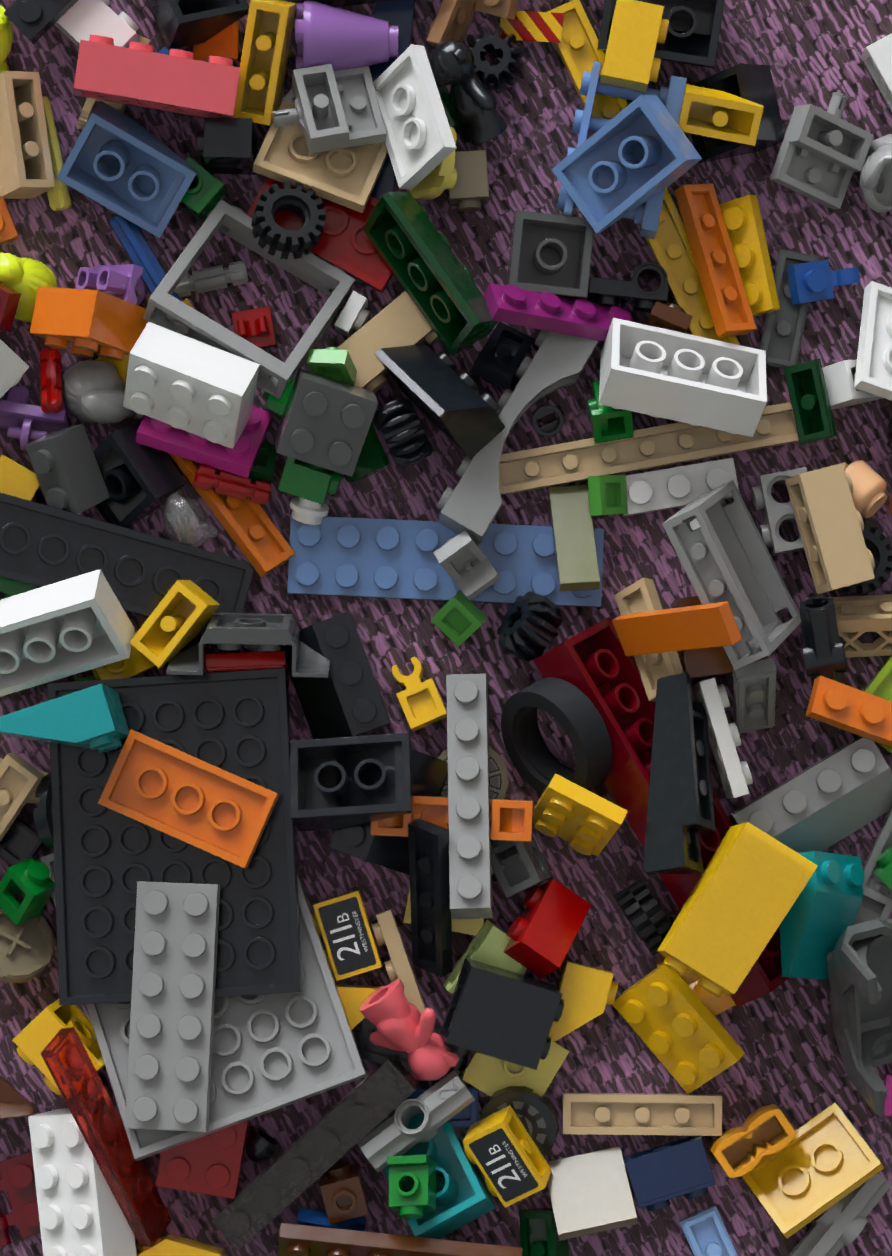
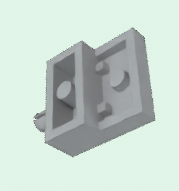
(334, 108)
(821, 153)

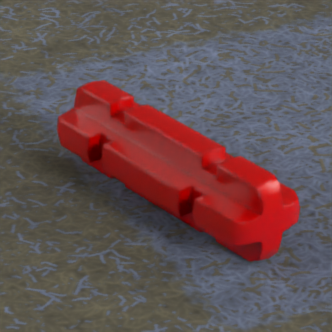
(51, 381)
(232, 484)

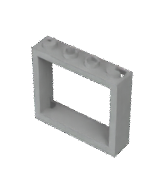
(177, 316)
(733, 565)

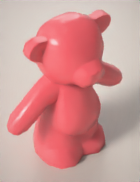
(407, 1031)

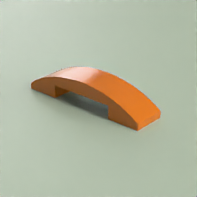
(508, 818)

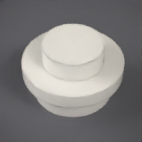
(308, 511)

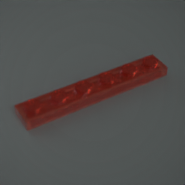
(106, 1136)

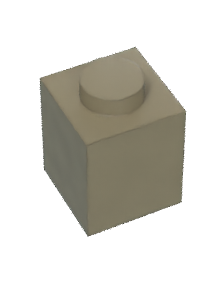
(472, 181)

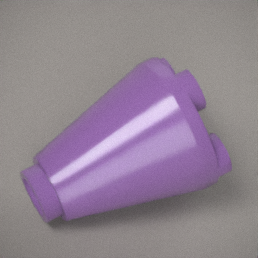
(341, 37)

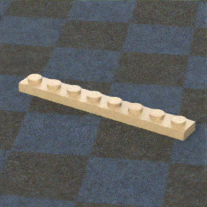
(647, 450)

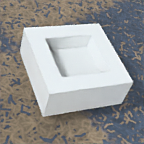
(353, 315)

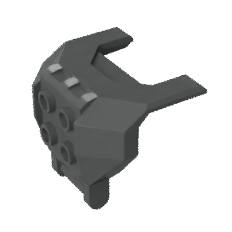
(863, 1005)

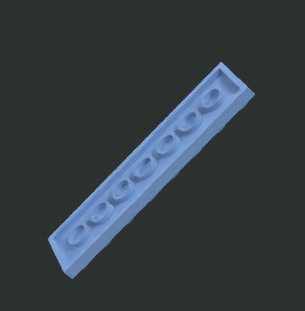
(398, 561)

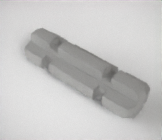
(212, 279)

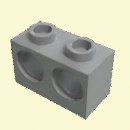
(775, 513)

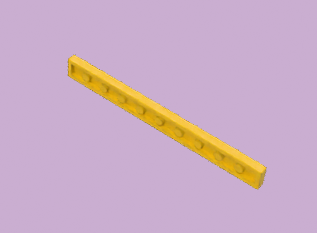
(671, 244)

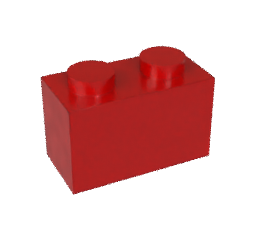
(546, 928)

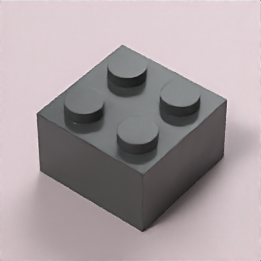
(550, 254)
(325, 422)

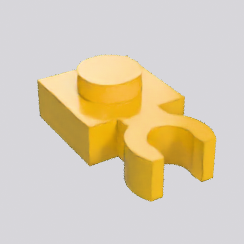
(420, 699)

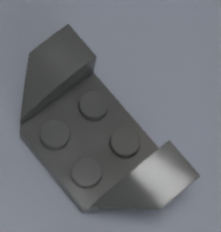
(259, 629)

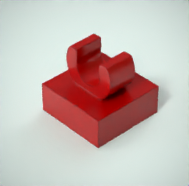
(255, 326)

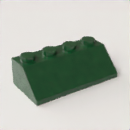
(429, 271)

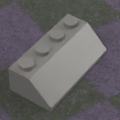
(824, 799)

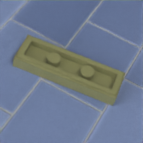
(573, 538)

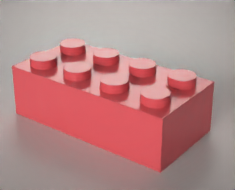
(155, 79)

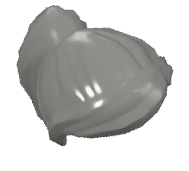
(877, 175)
(95, 393)

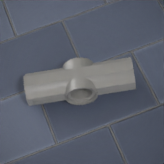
(438, 1106)
(842, 1221)

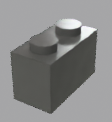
(67, 470)

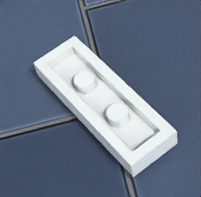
(676, 485)

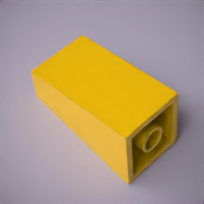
(735, 908)

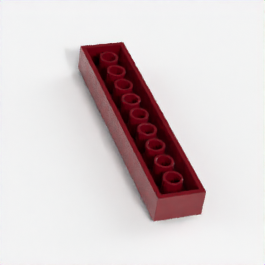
(614, 685)

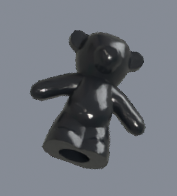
(471, 100)

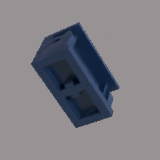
(669, 1172)

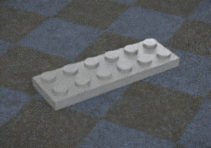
(172, 1006)

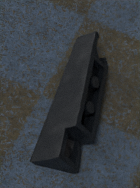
(679, 781)

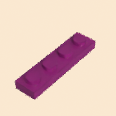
(551, 312)

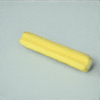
(59, 196)

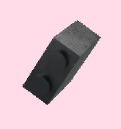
(502, 1014)

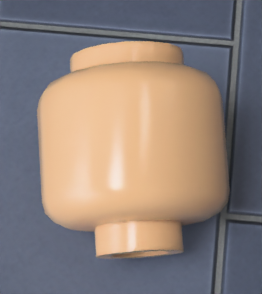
(867, 488)

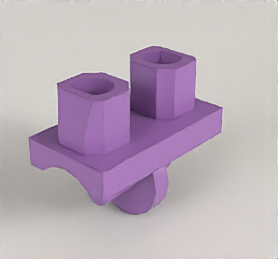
(115, 280)
(26, 420)

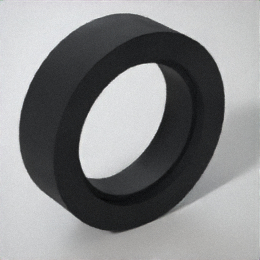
(578, 719)

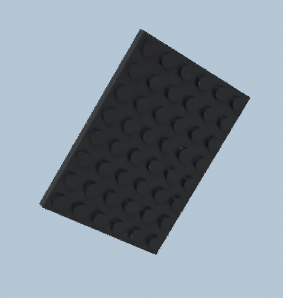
(100, 855)

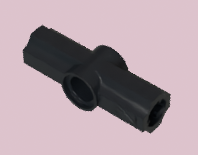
(822, 645)

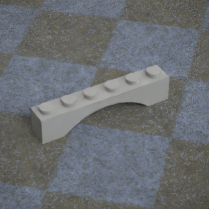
(477, 495)
(469, 796)

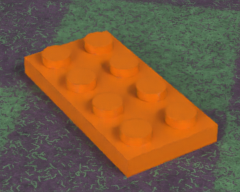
(188, 799)

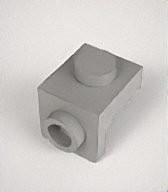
(467, 564)

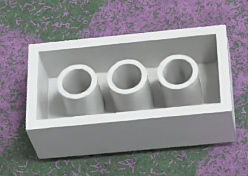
(683, 377)
(61, 632)
(72, 1194)

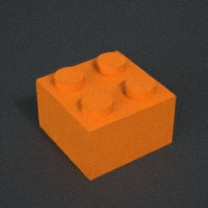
(87, 322)

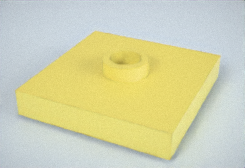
(494, 1074)

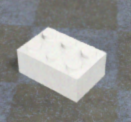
(190, 385)

